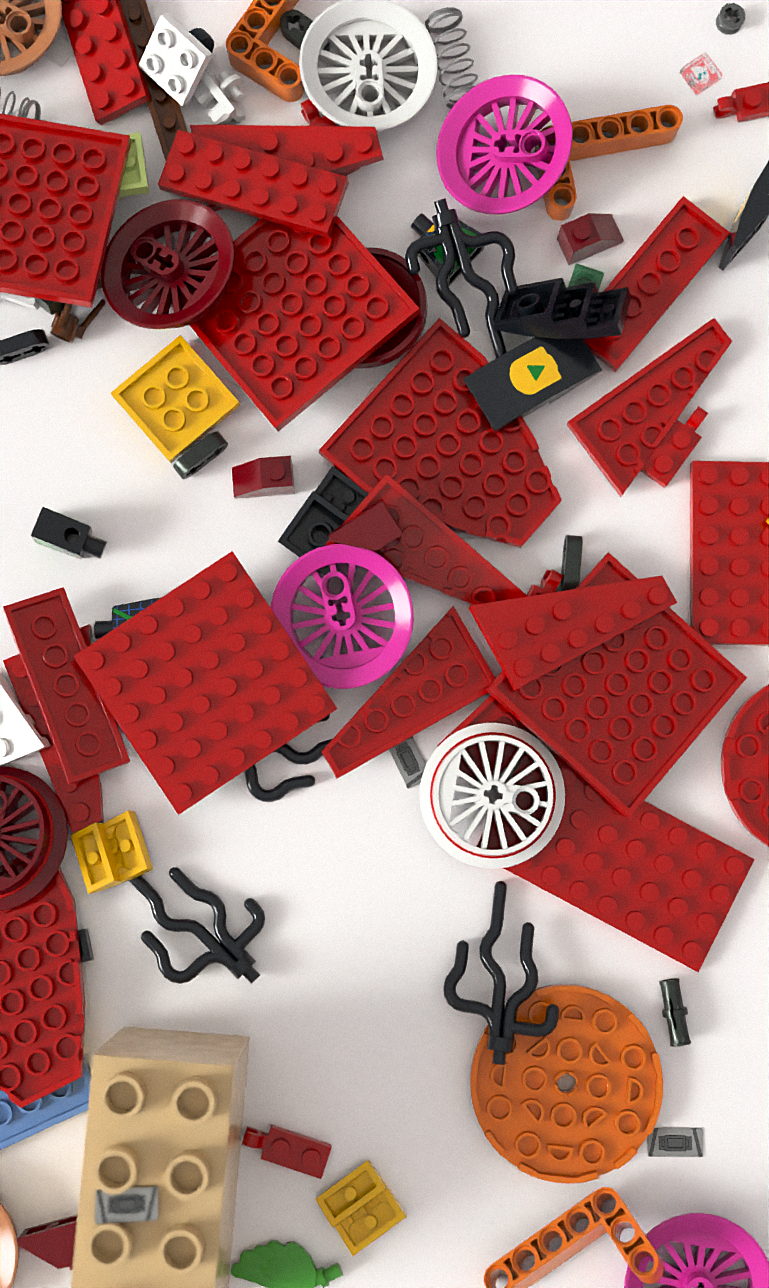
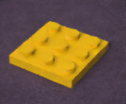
(175, 399)

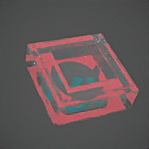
(701, 73)

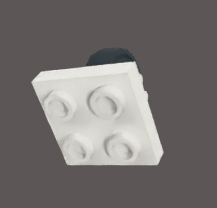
(177, 57)

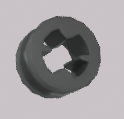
(730, 27)

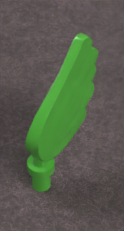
(283, 1267)

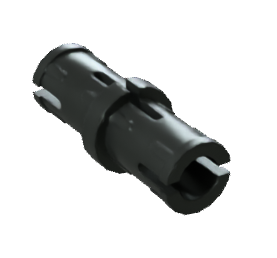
(674, 1012)

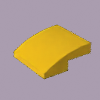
(111, 852)
(361, 1207)

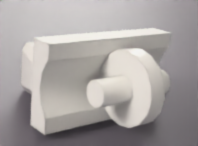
(226, 108)

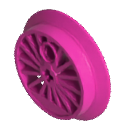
(507, 147)
(354, 667)
(705, 1232)

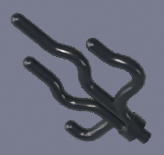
(456, 242)
(289, 784)
(227, 952)
(501, 1021)

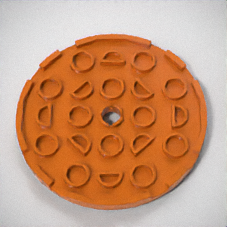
(595, 1123)

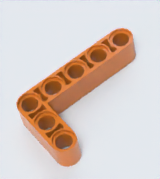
(258, 53)
(597, 144)
(574, 1242)

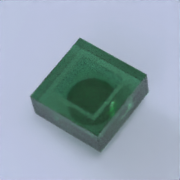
(585, 275)

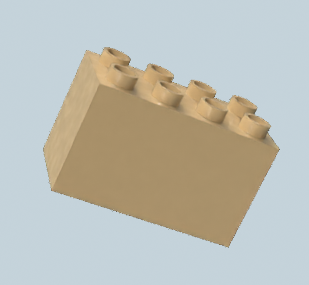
(169, 1119)

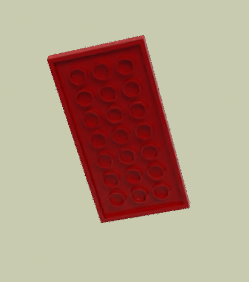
(635, 872)

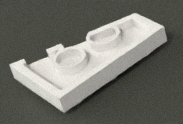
(17, 731)

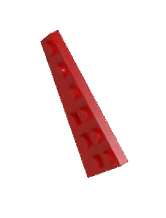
(321, 147)
(636, 415)
(434, 552)
(553, 628)
(425, 688)
(82, 799)

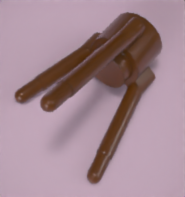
(66, 325)

